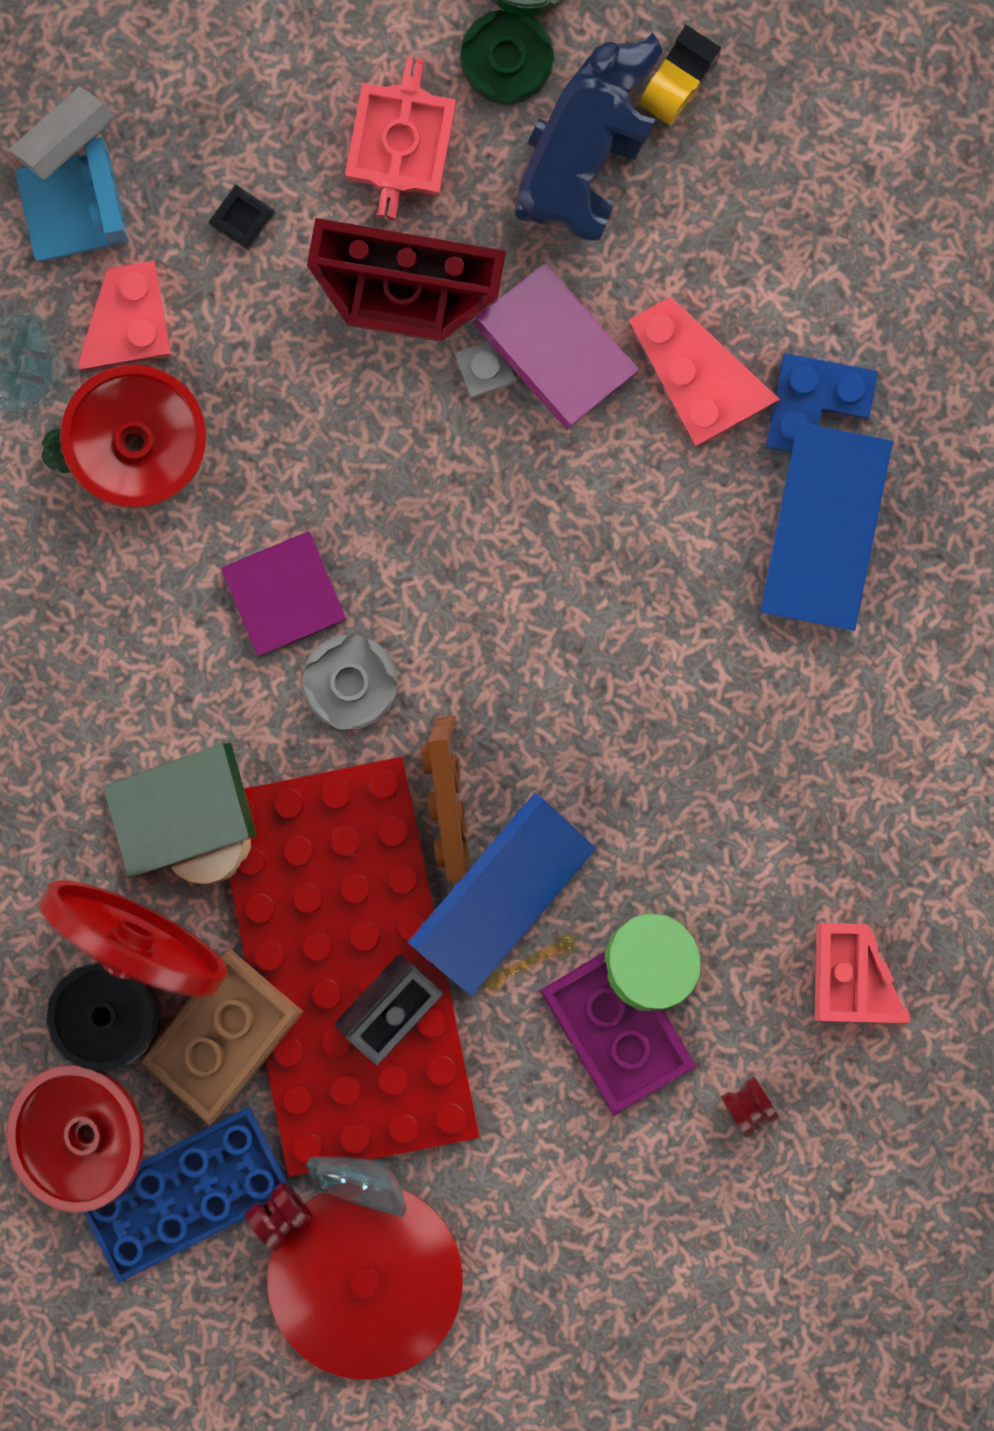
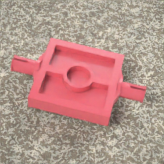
(400, 139)

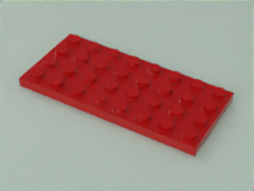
(320, 914)

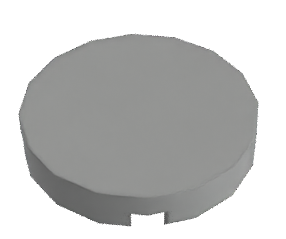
(360, 694)

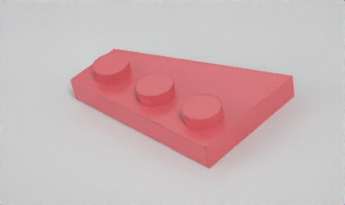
(699, 373)

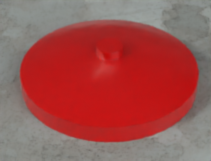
(132, 939)
(366, 1287)

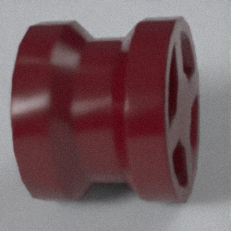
(749, 1107)

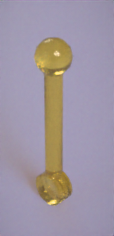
(565, 943)

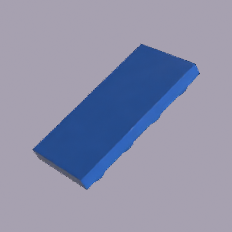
(826, 526)
(502, 894)
(187, 1195)

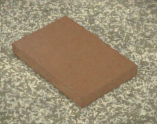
(221, 1040)

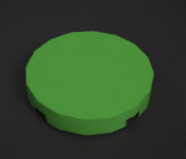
(652, 962)

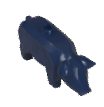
(582, 130)

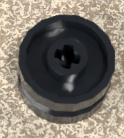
(89, 1044)

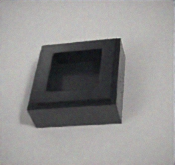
(241, 217)

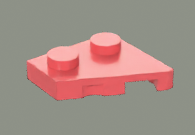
(126, 319)
(852, 978)

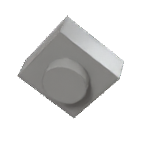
(483, 369)

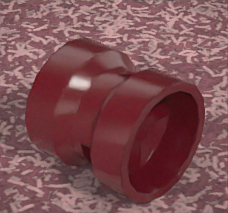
(278, 1216)

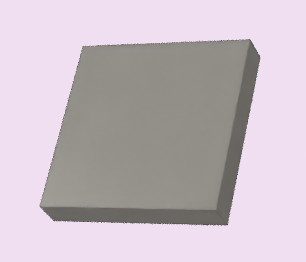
(62, 133)

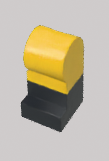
(680, 75)

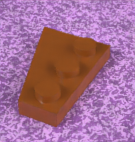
(452, 847)

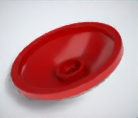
(129, 404)
(50, 1142)

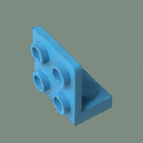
(74, 206)

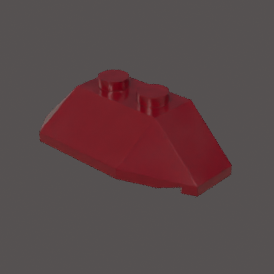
(403, 279)

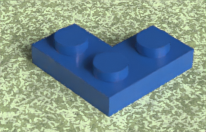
(816, 386)

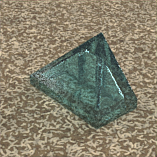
(27, 363)
(358, 1181)

